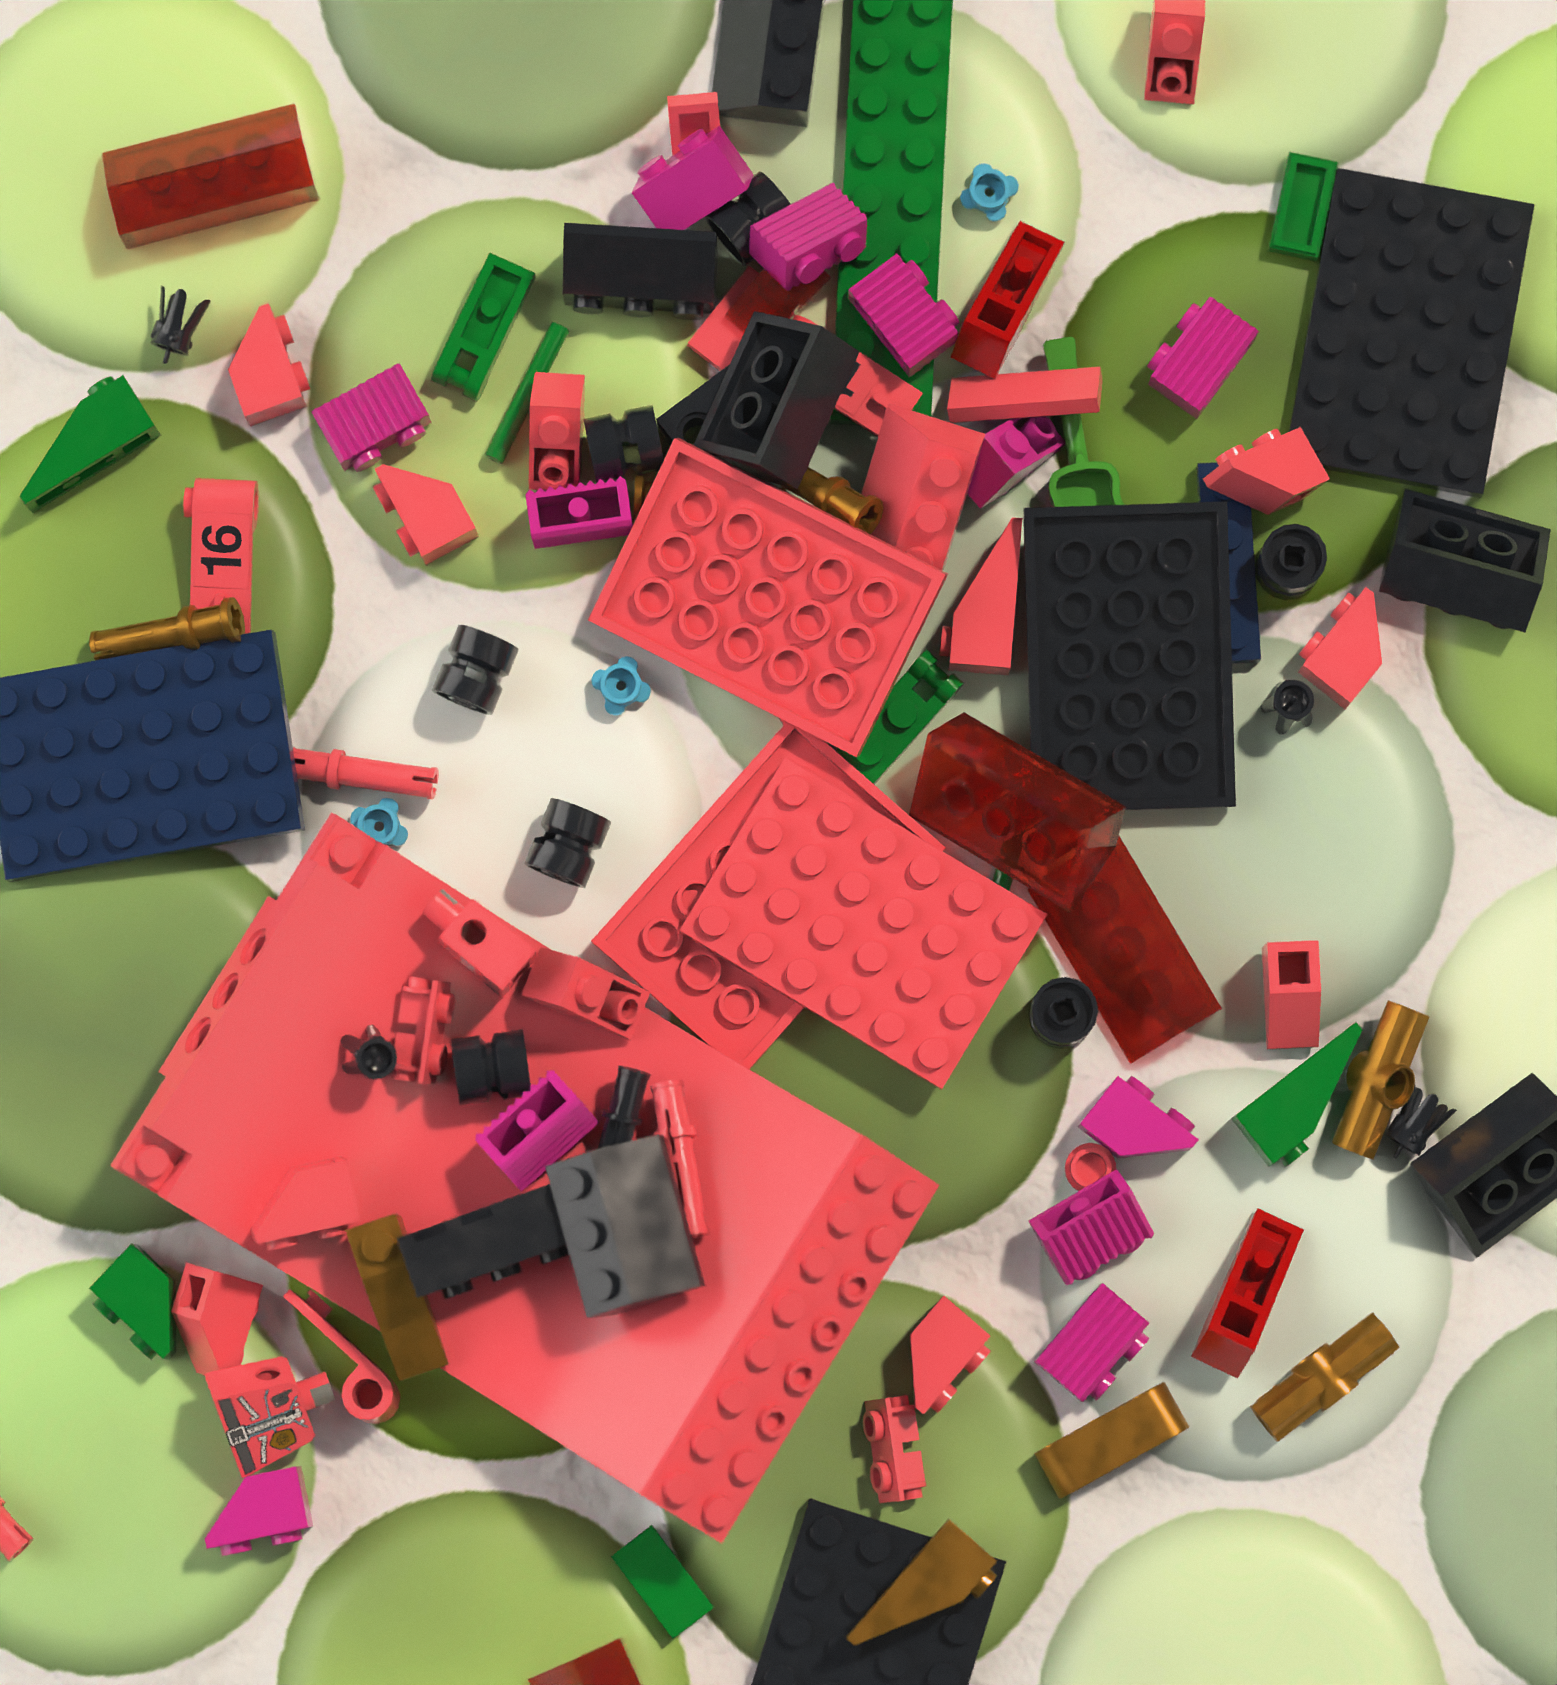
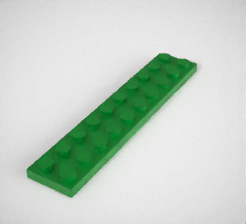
(895, 157)

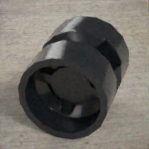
(734, 218)
(606, 437)
(1291, 562)
(481, 653)
(568, 843)
(1063, 1012)
(490, 1067)

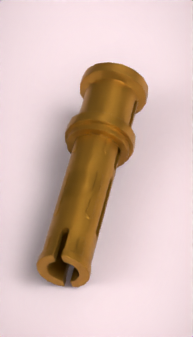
(839, 500)
(187, 628)

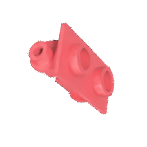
(429, 1013)
(886, 1426)

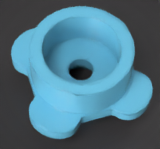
(984, 178)
(626, 672)
(383, 812)

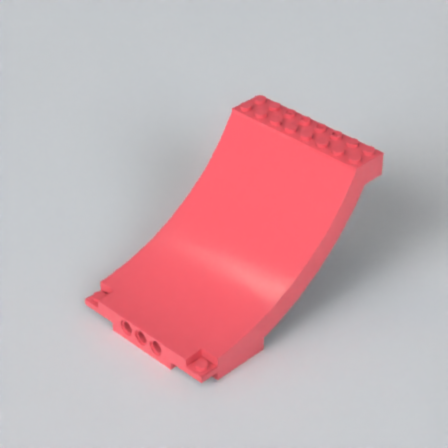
(663, 1397)

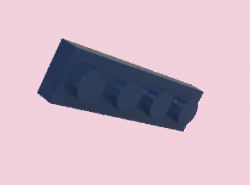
(1242, 576)

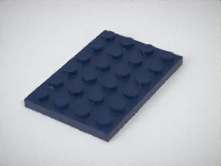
(145, 757)

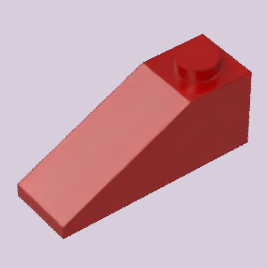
(1006, 300)
(1247, 1294)

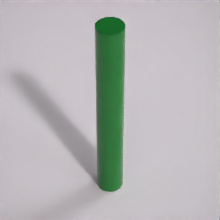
(520, 404)

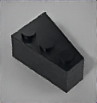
(483, 1243)

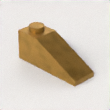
(401, 1316)
(935, 1579)

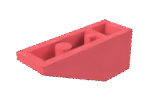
(985, 616)

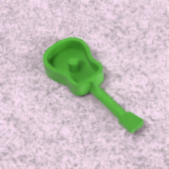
(1082, 480)

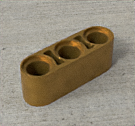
(1111, 1440)

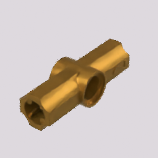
(1380, 1079)
(1324, 1377)

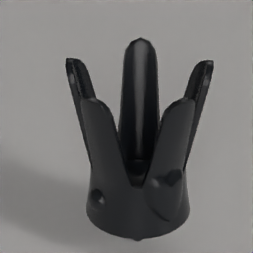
(167, 330)
(1292, 702)
(373, 1056)
(1417, 1122)

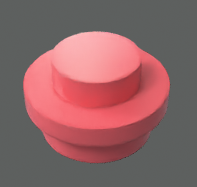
(1088, 1164)

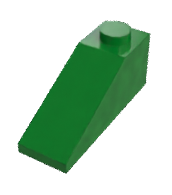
(97, 435)
(1293, 1106)

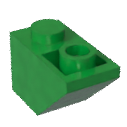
(142, 1297)

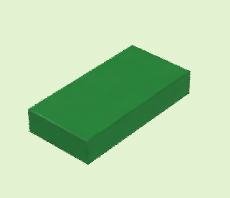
(1303, 206)
(662, 1581)

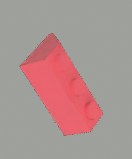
(923, 479)

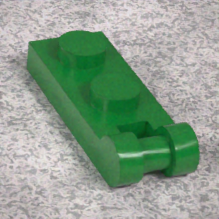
(484, 325)
(904, 717)

